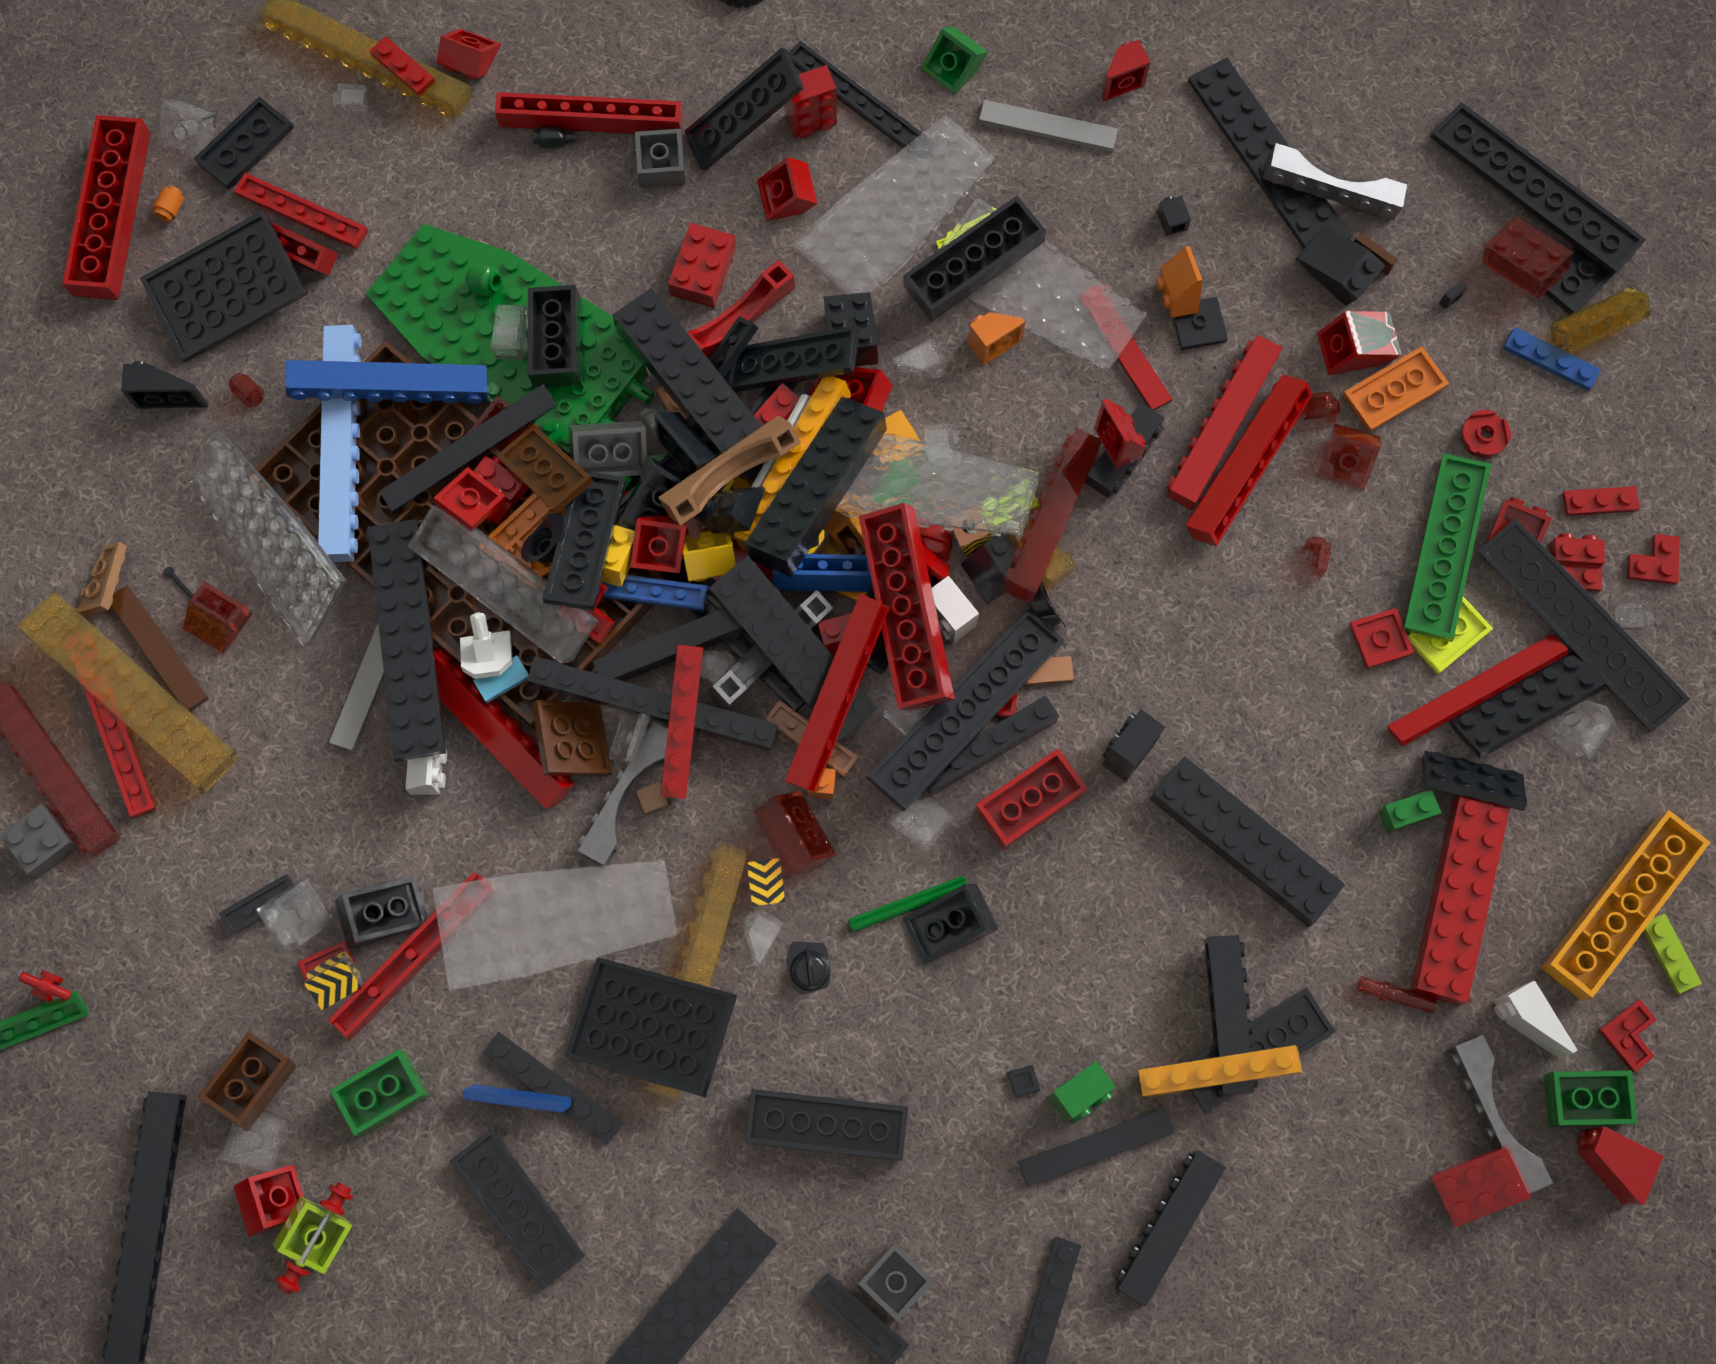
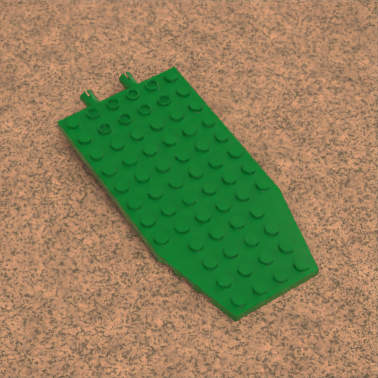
(448, 324)

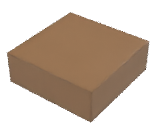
(651, 799)

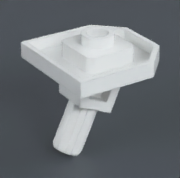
(485, 652)

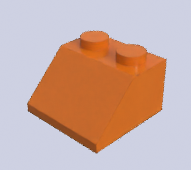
(1180, 284)
(994, 335)

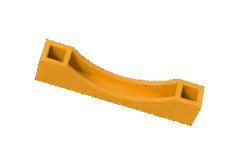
(1220, 1071)

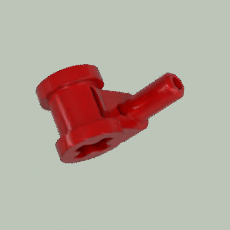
(46, 986)

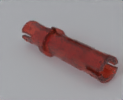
(1389, 992)

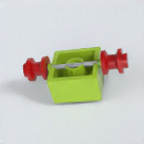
(312, 1236)

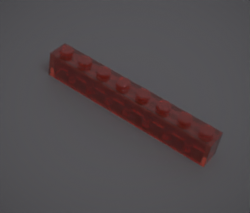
(1052, 516)
(54, 774)

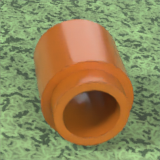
(168, 203)

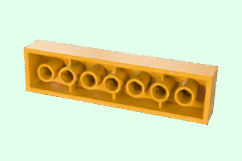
(1625, 905)

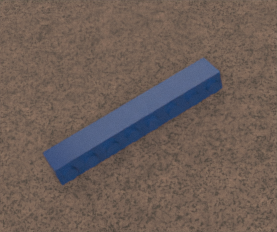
(385, 381)

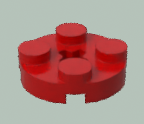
(1493, 424)

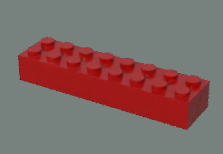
(106, 207)
(912, 624)
(1460, 900)

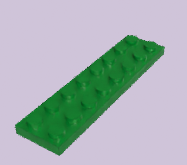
(1447, 547)

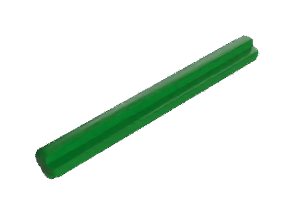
(905, 904)

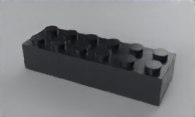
(974, 258)
(826, 1125)

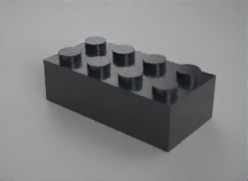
(554, 336)

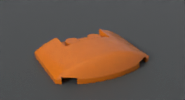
(519, 526)

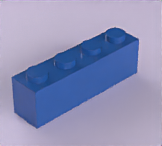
(827, 573)

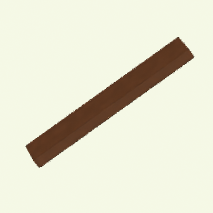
(158, 649)

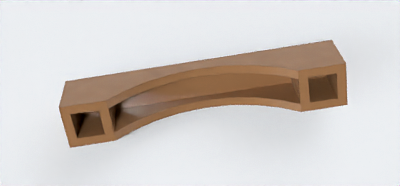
(693, 493)

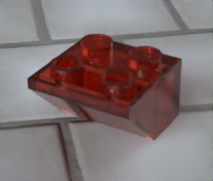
(215, 617)

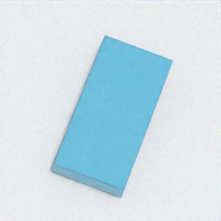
(497, 685)

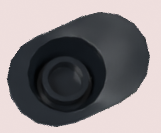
(542, 543)
(1042, 606)
(808, 966)

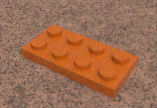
(1395, 389)

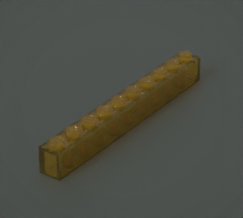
(353, 51)
(710, 928)

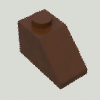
(844, 535)

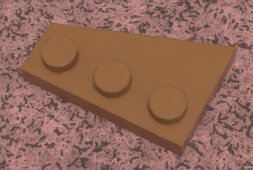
(99, 592)

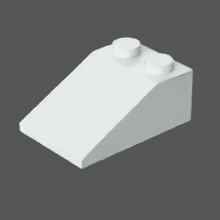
(1532, 1016)

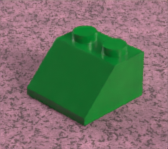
(953, 59)

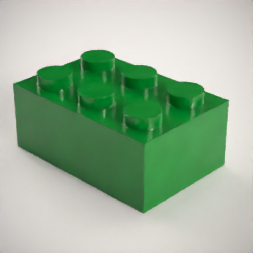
(1085, 1089)
(379, 1093)
(1590, 1098)

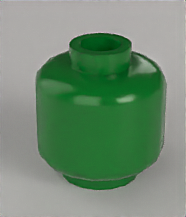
(484, 279)

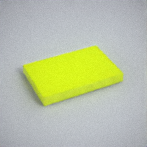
(1441, 653)

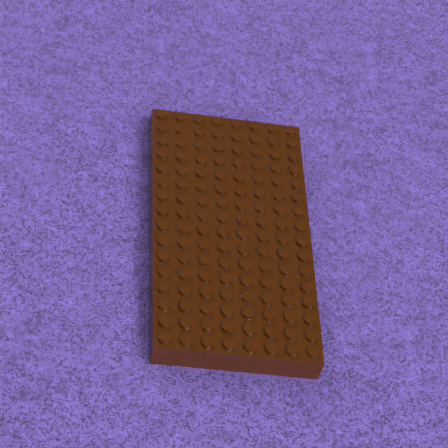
(390, 444)

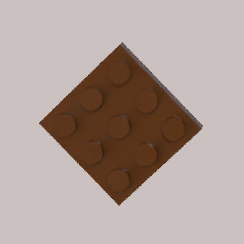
(571, 738)

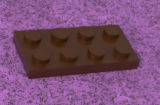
(545, 469)

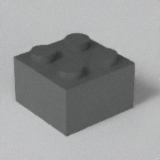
(660, 157)
(39, 841)
(895, 1282)

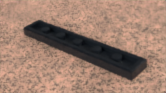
(1096, 1147)

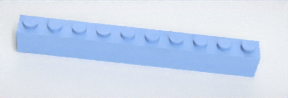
(339, 455)

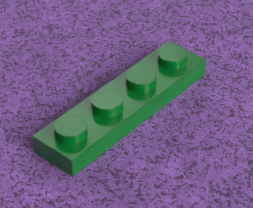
(41, 1019)

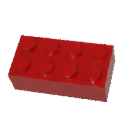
(1030, 799)

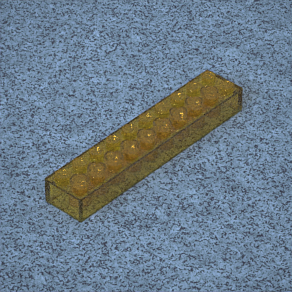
(128, 692)

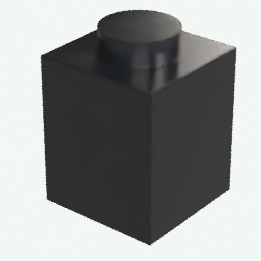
(1173, 215)

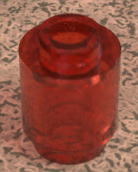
(246, 390)

